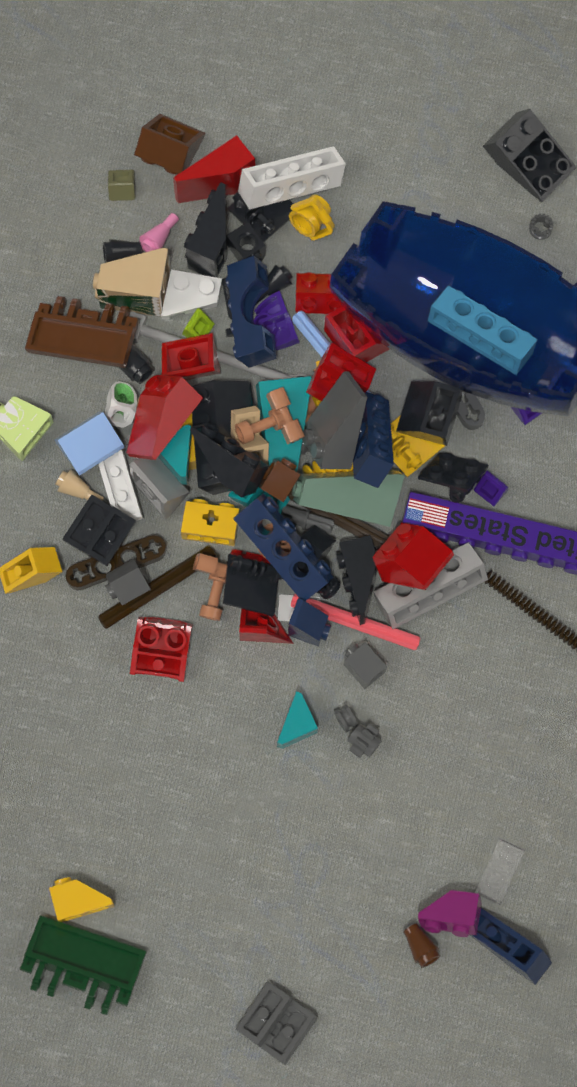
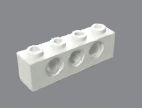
(291, 177)

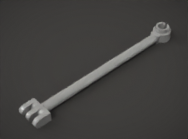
(223, 358)

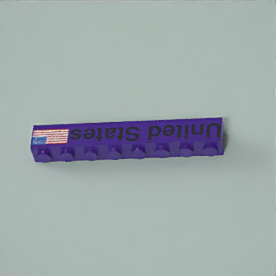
(494, 532)

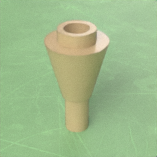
(73, 485)

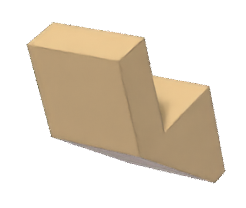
(259, 444)

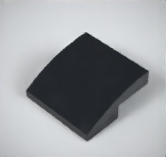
(99, 530)

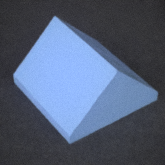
(89, 443)

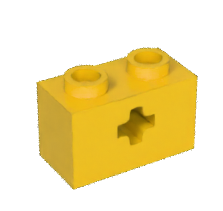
(222, 530)

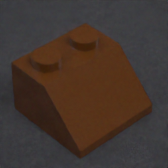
(168, 143)

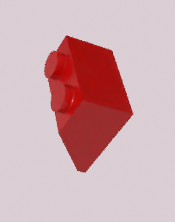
(411, 557)

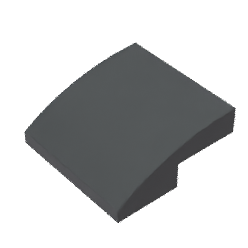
(276, 1023)

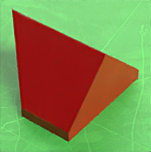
(261, 628)

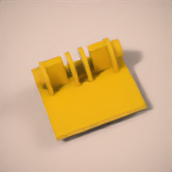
(411, 452)

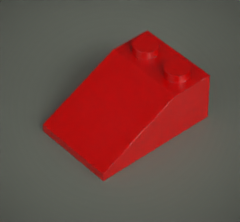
(219, 166)
(160, 414)

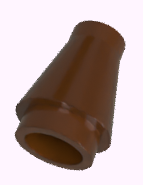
(421, 946)

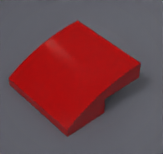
(331, 367)

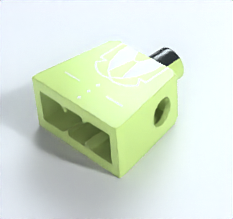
(22, 426)

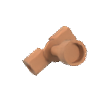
(278, 418)
(217, 574)

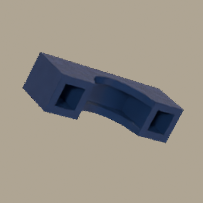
(246, 284)

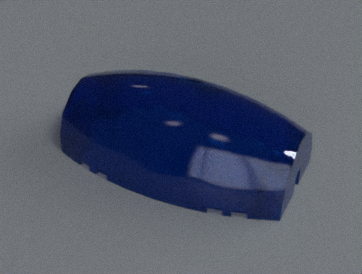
(412, 259)

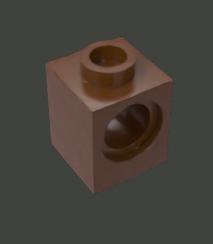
(279, 479)

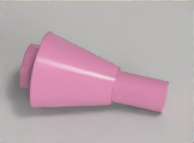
(157, 236)

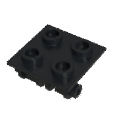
(263, 219)
(454, 472)
(251, 585)

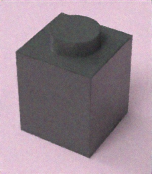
(126, 582)
(364, 664)

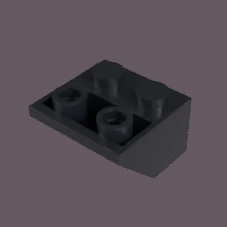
(430, 411)

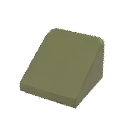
(121, 185)

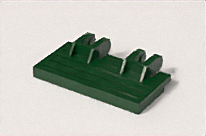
(83, 959)

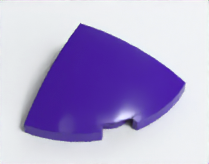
(274, 316)

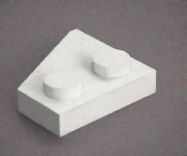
(189, 292)

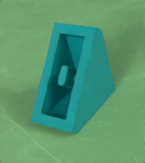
(177, 454)
(298, 723)

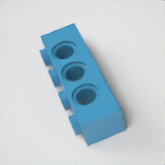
(465, 321)

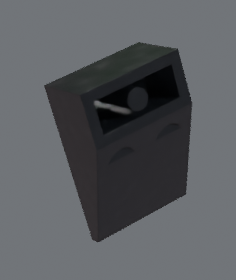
(530, 154)
(208, 244)

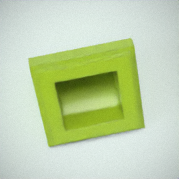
(198, 325)

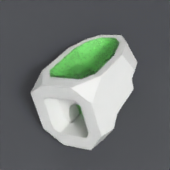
(121, 404)

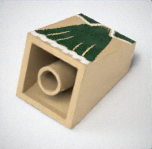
(134, 282)

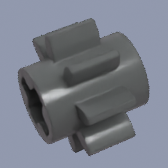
(364, 740)

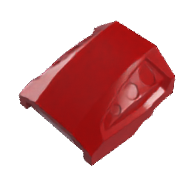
(161, 647)

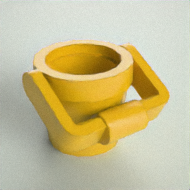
(309, 216)

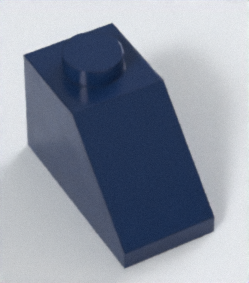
(308, 624)

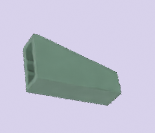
(350, 497)

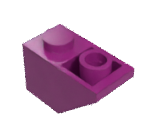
(453, 913)

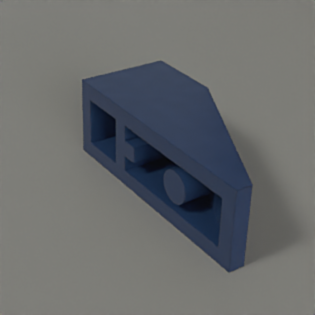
(511, 947)

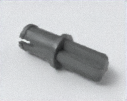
(307, 519)

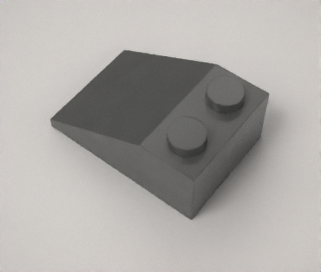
(336, 425)

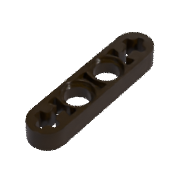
(116, 562)

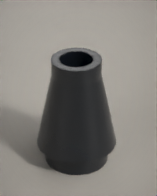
(120, 249)

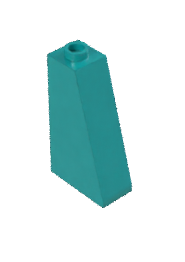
(299, 399)

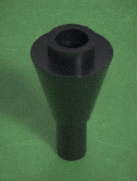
(277, 280)

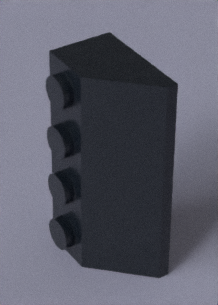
(216, 408)

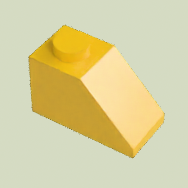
(30, 569)
(76, 899)

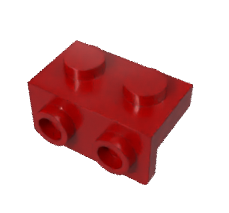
(314, 294)

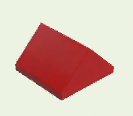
(190, 357)

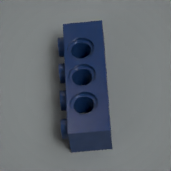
(374, 445)
(284, 562)

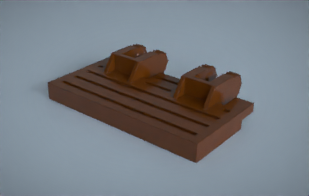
(81, 334)

